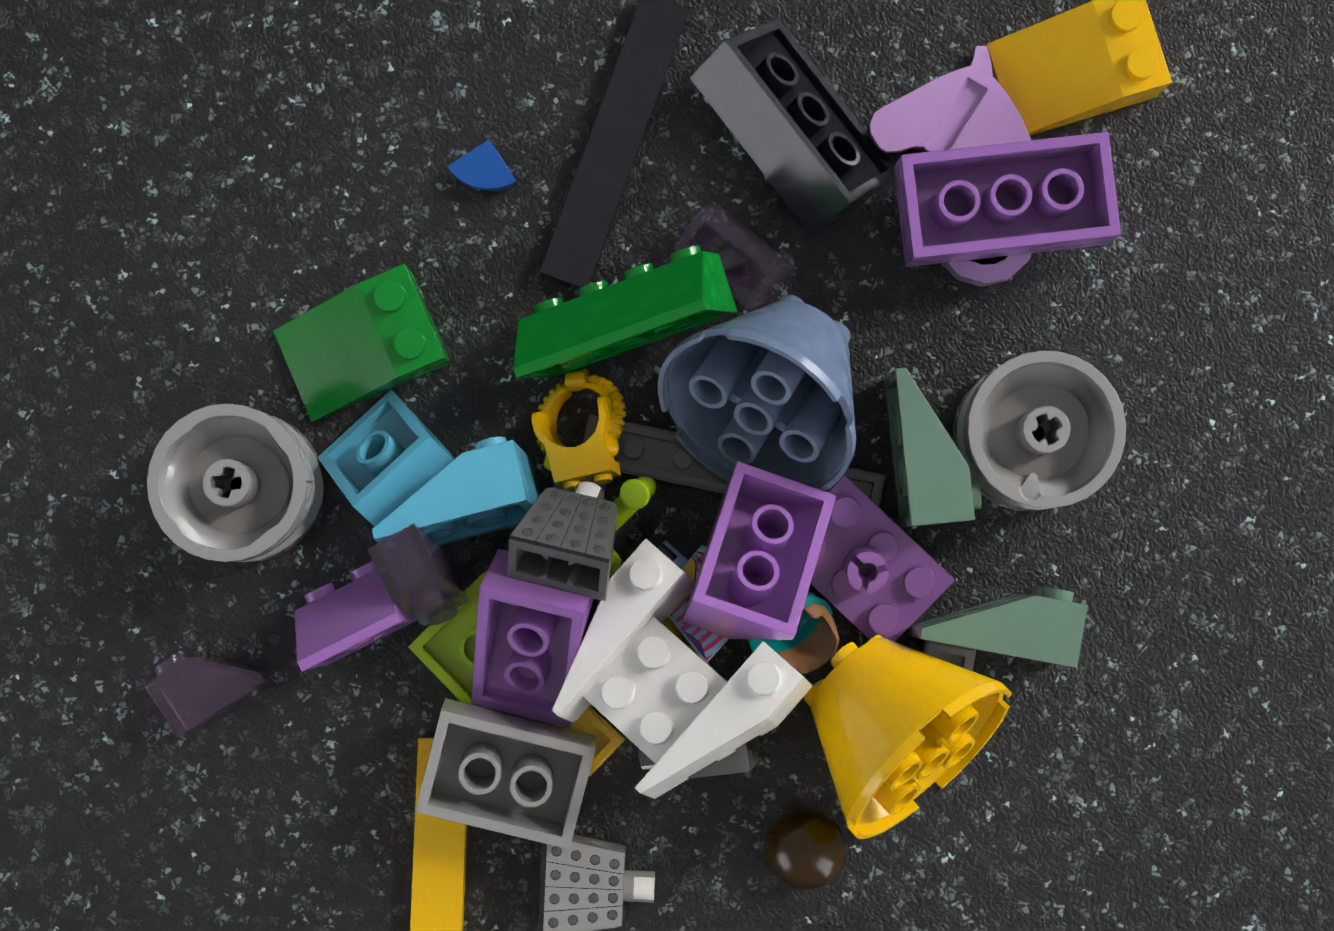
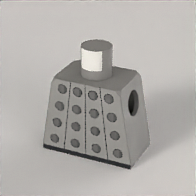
(587, 886)

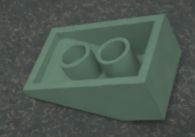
(928, 469)
(1024, 626)

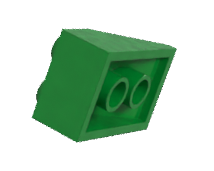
(361, 343)

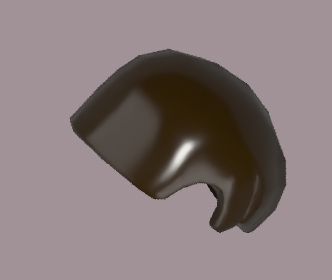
(805, 849)

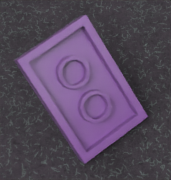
(874, 567)

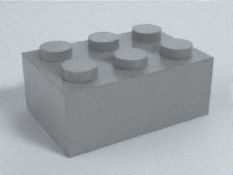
(506, 773)

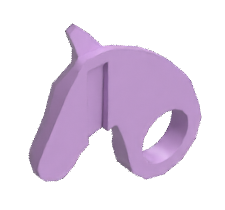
(955, 113)

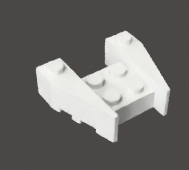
(660, 687)

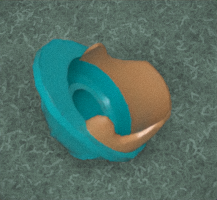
(814, 639)

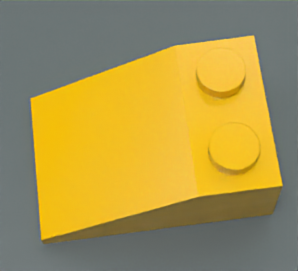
(1081, 63)

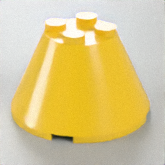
(897, 726)

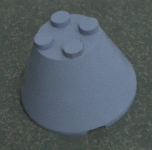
(765, 394)

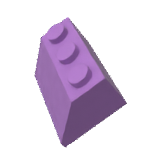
(759, 556)

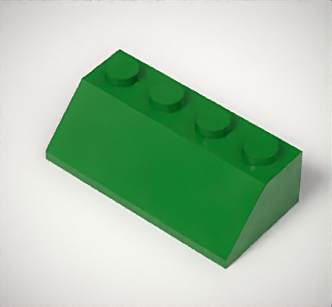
(624, 315)

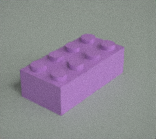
(1006, 199)

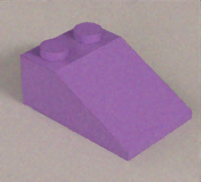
(345, 619)
(525, 643)

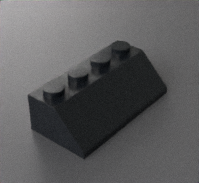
(793, 125)

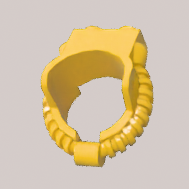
(594, 458)

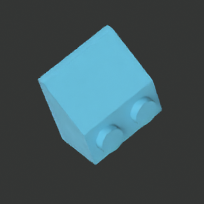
(384, 458)

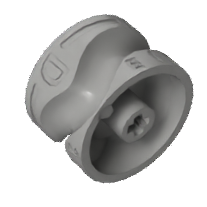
(1056, 397)
(197, 492)

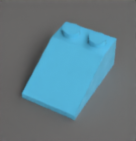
(470, 496)

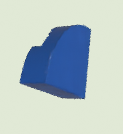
(483, 169)

